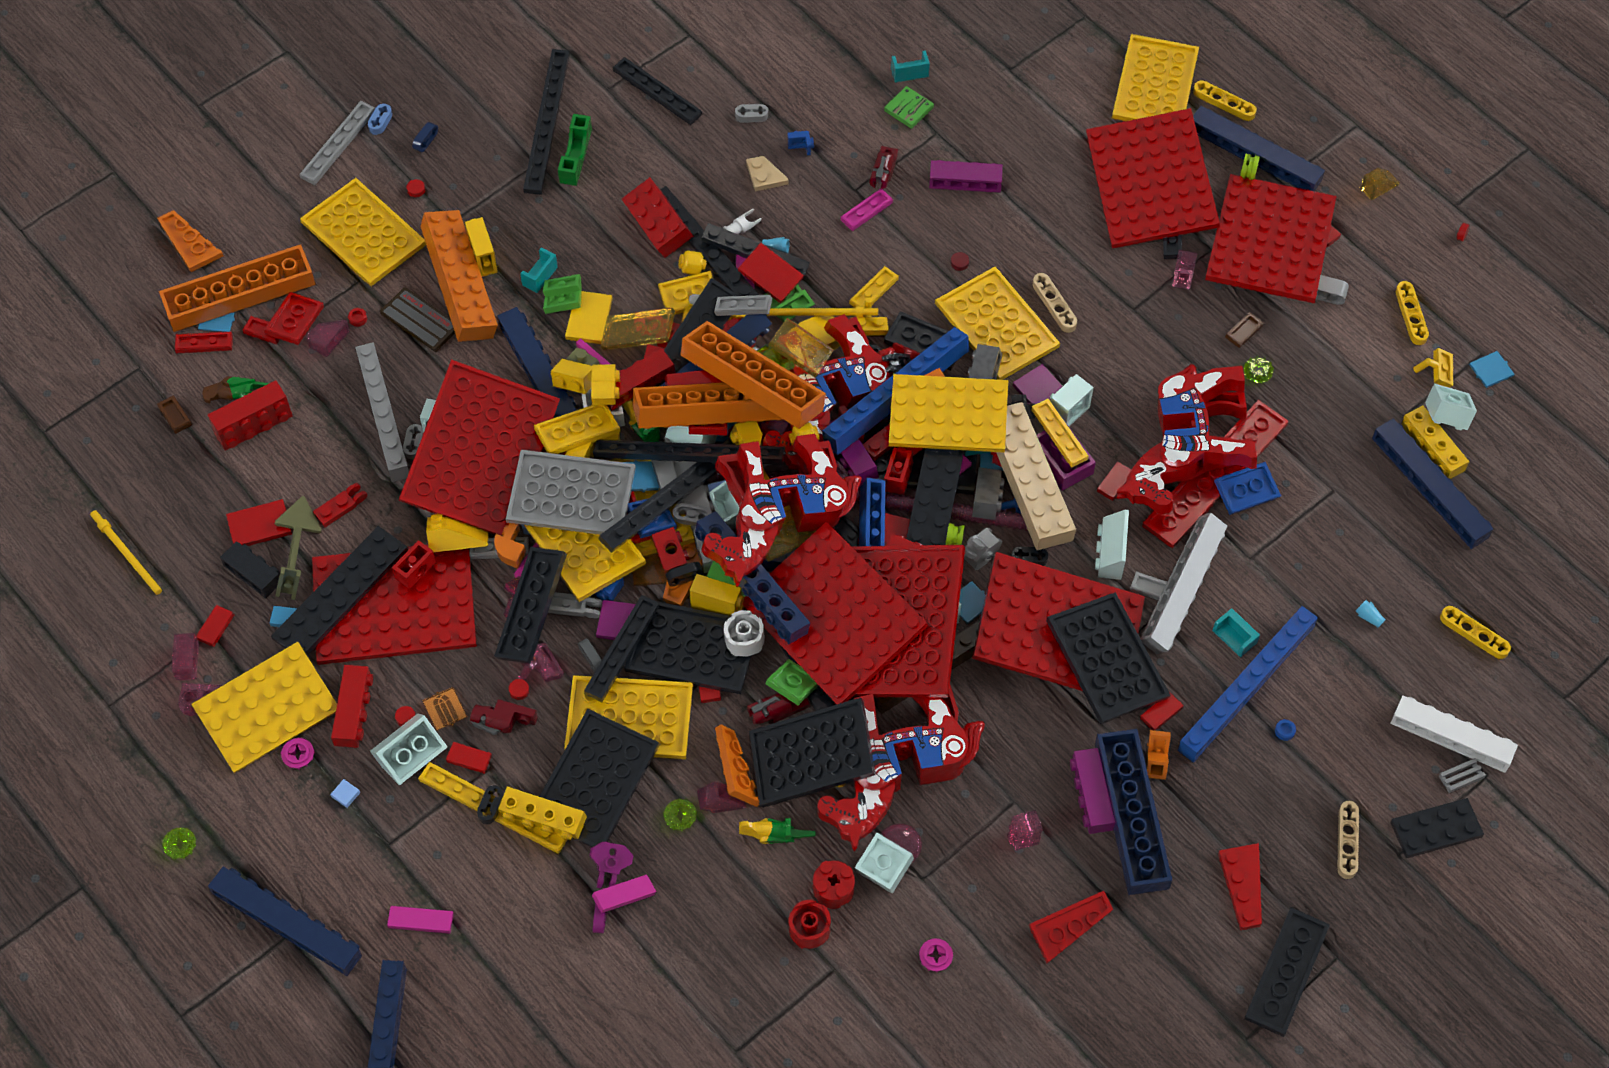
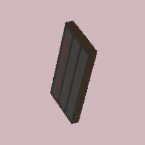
(419, 319)

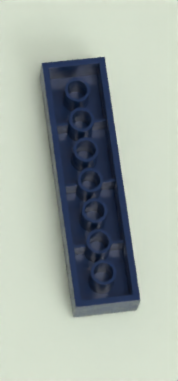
(1134, 813)

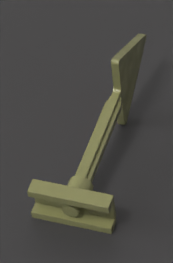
(299, 518)

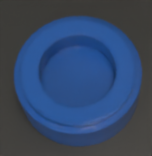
(1285, 730)

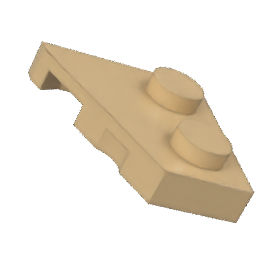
(765, 174)

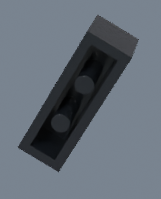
(251, 569)

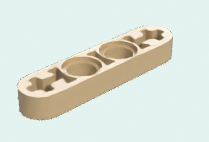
(1051, 304)
(1345, 839)

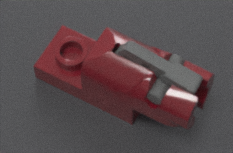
(883, 166)
(775, 708)
(501, 717)

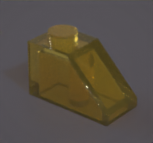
(1378, 182)

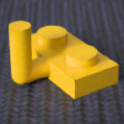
(873, 325)
(1443, 367)

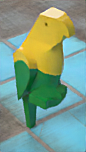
(646, 435)
(773, 831)

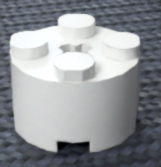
(744, 633)

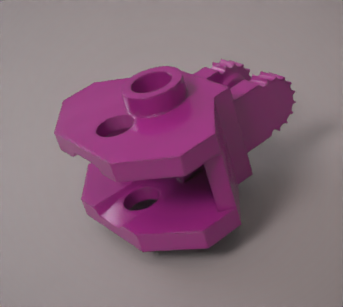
(608, 863)

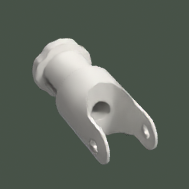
(741, 224)

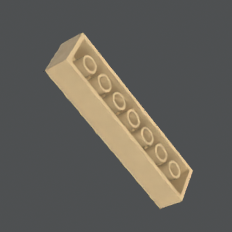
(1034, 482)

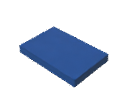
(1247, 488)

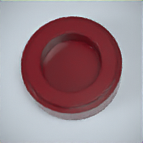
(959, 261)

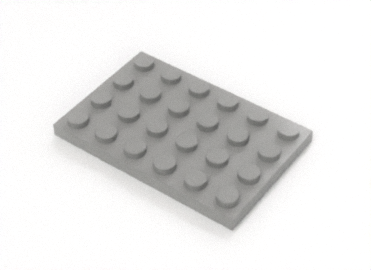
(569, 492)

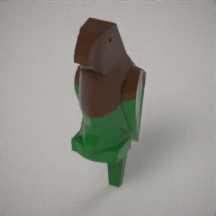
(230, 389)

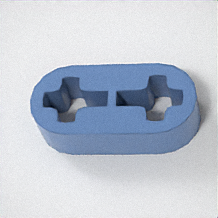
(383, 120)

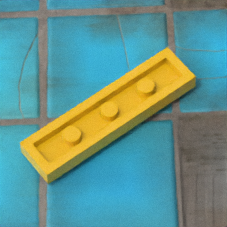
(1059, 433)

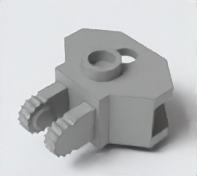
(981, 548)

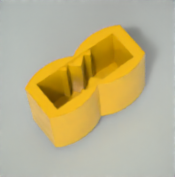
(604, 384)

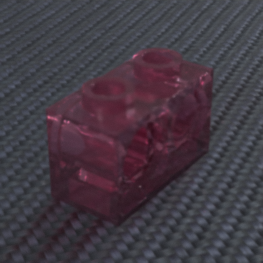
(185, 656)
(193, 691)
(1024, 830)

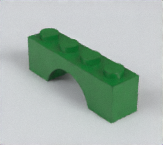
(572, 162)

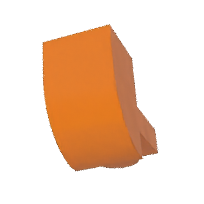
(507, 548)
(1157, 754)

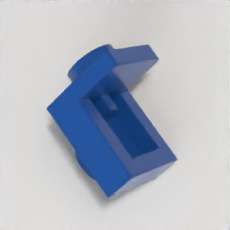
(800, 140)

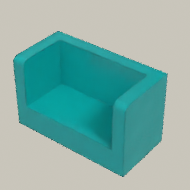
(910, 70)
(540, 271)
(1236, 632)

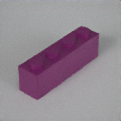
(965, 176)
(858, 461)
(1093, 791)

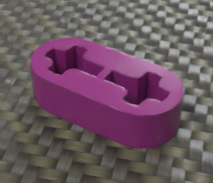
(599, 921)

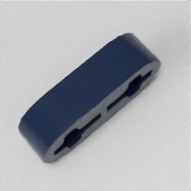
(425, 137)

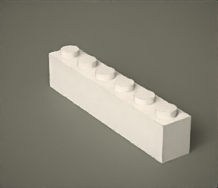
(1454, 733)

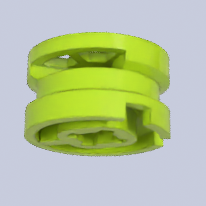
(1249, 166)
(955, 534)

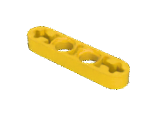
(1222, 103)
(1412, 313)
(1473, 635)

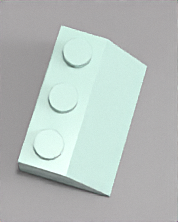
(1112, 545)
(409, 748)

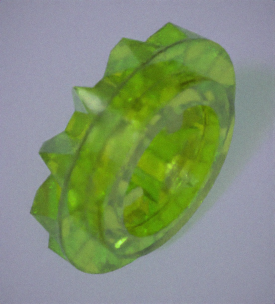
(1258, 376)
(672, 810)
(171, 839)

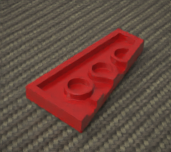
(1242, 877)
(1065, 926)

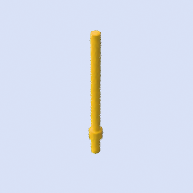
(859, 311)
(105, 527)

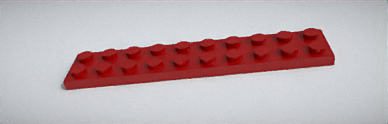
(1199, 494)

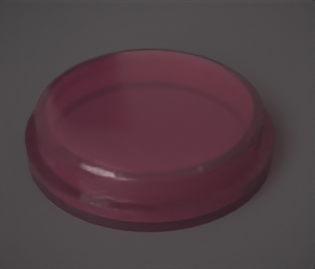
(905, 837)

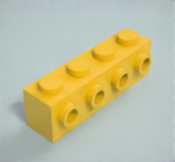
(1435, 442)
(542, 813)

